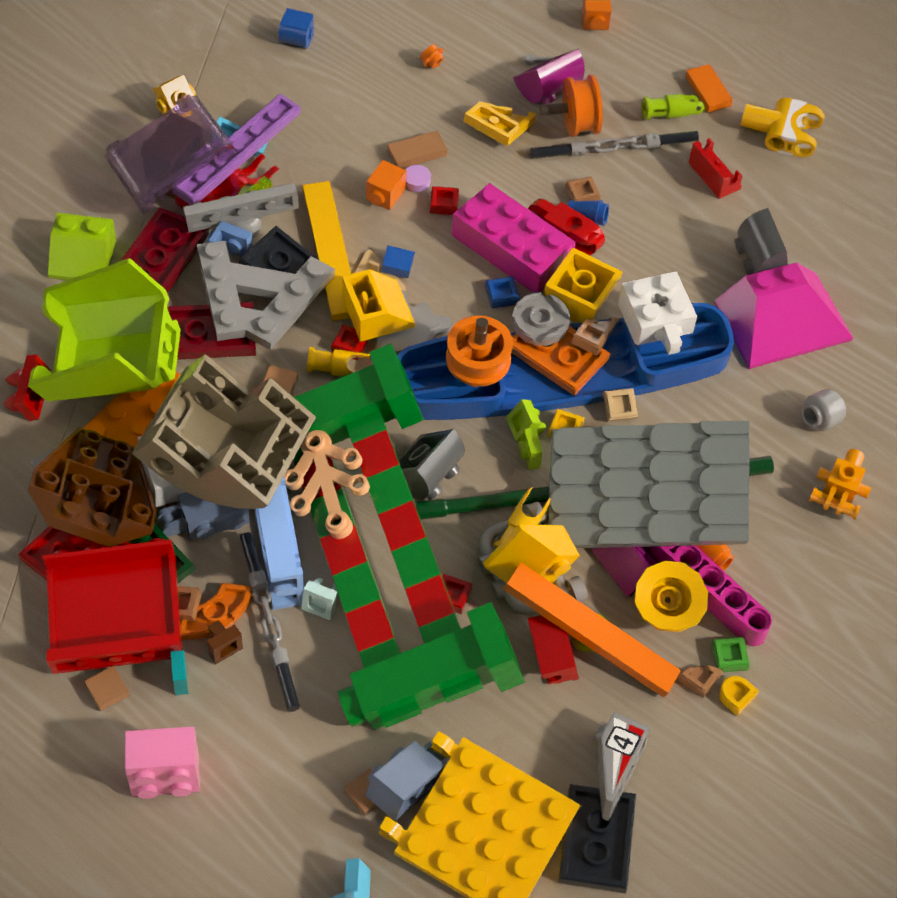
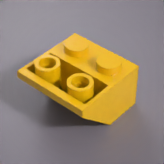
(375, 304)

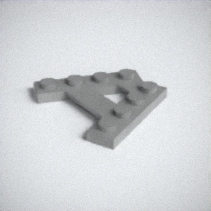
(289, 292)

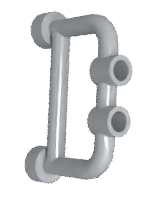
(572, 586)

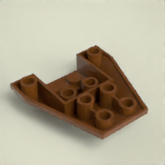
(94, 490)

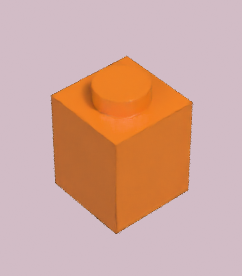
(596, 14)
(386, 185)

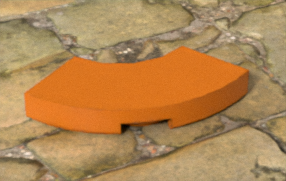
(224, 606)

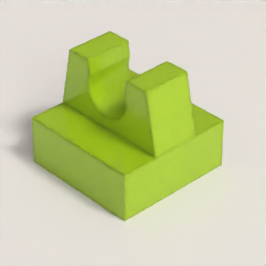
(523, 417)

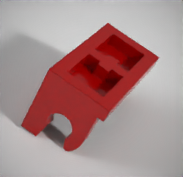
(713, 170)
(552, 651)

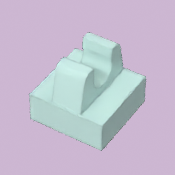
(319, 599)

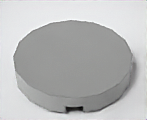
(540, 319)

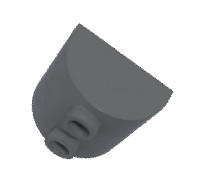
(760, 243)
(430, 461)

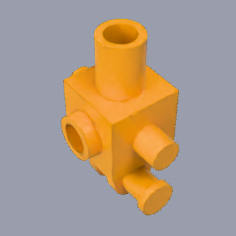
(842, 484)

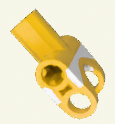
(785, 125)

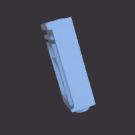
(280, 551)

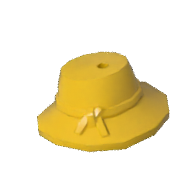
(683, 588)

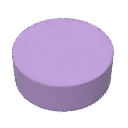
(418, 178)

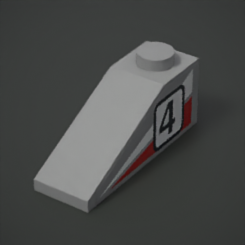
(617, 756)

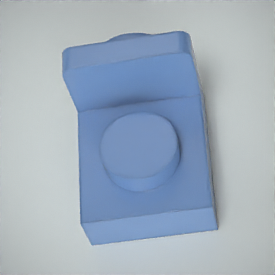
(237, 239)

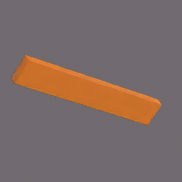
(592, 630)

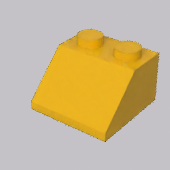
(540, 547)

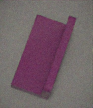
(625, 565)

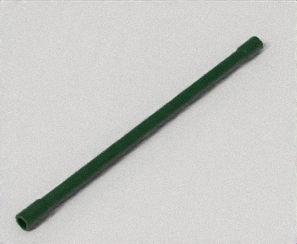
(442, 507)

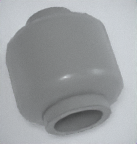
(823, 410)

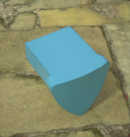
(356, 880)

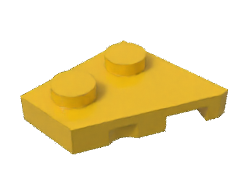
(498, 122)

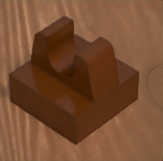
(223, 641)

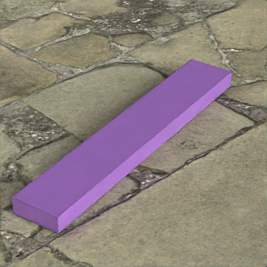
(246, 142)

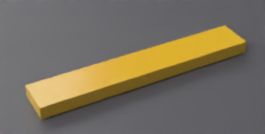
(328, 242)

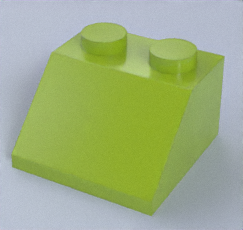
(80, 245)

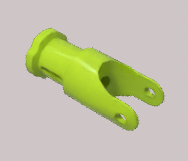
(670, 106)

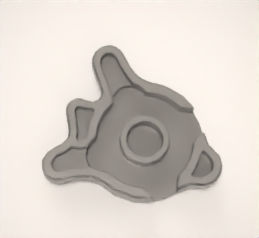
(426, 327)

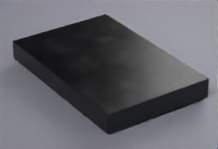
(596, 849)

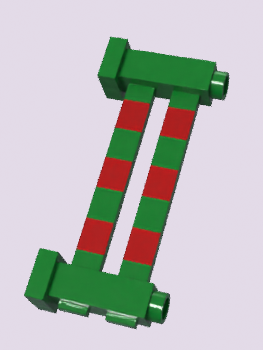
(452, 658)

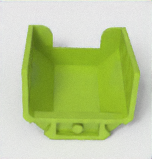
(110, 335)

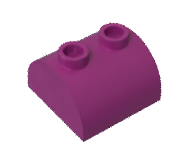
(547, 78)

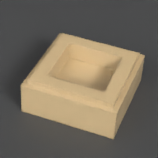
(620, 405)

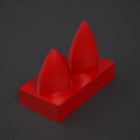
(25, 399)

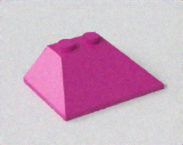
(781, 315)

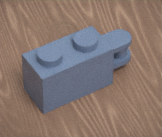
(200, 517)
(405, 778)

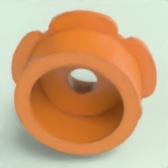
(432, 56)

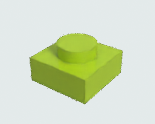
(531, 448)

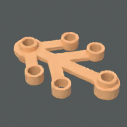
(324, 478)

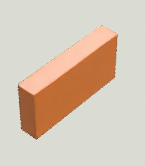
(709, 88)

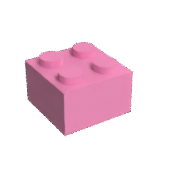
(162, 762)

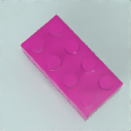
(511, 237)

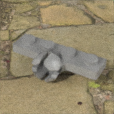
(242, 210)

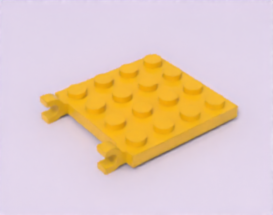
(483, 825)

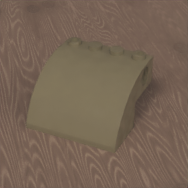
(223, 438)

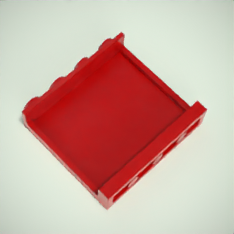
(112, 606)

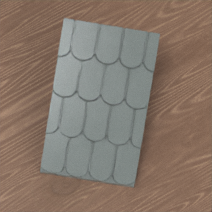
(651, 484)

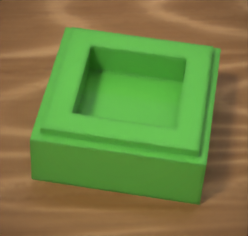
(730, 654)

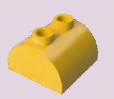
(582, 284)

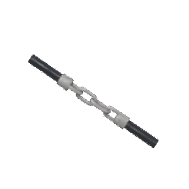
(579, 148)
(279, 655)

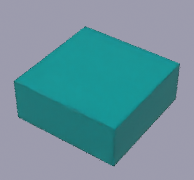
(179, 672)

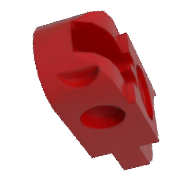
(571, 223)

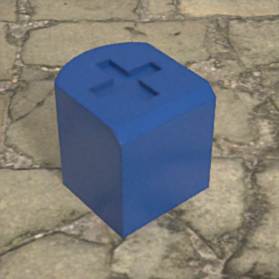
(296, 28)

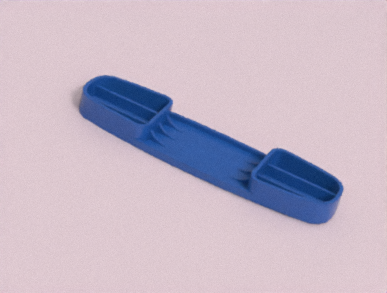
(630, 365)

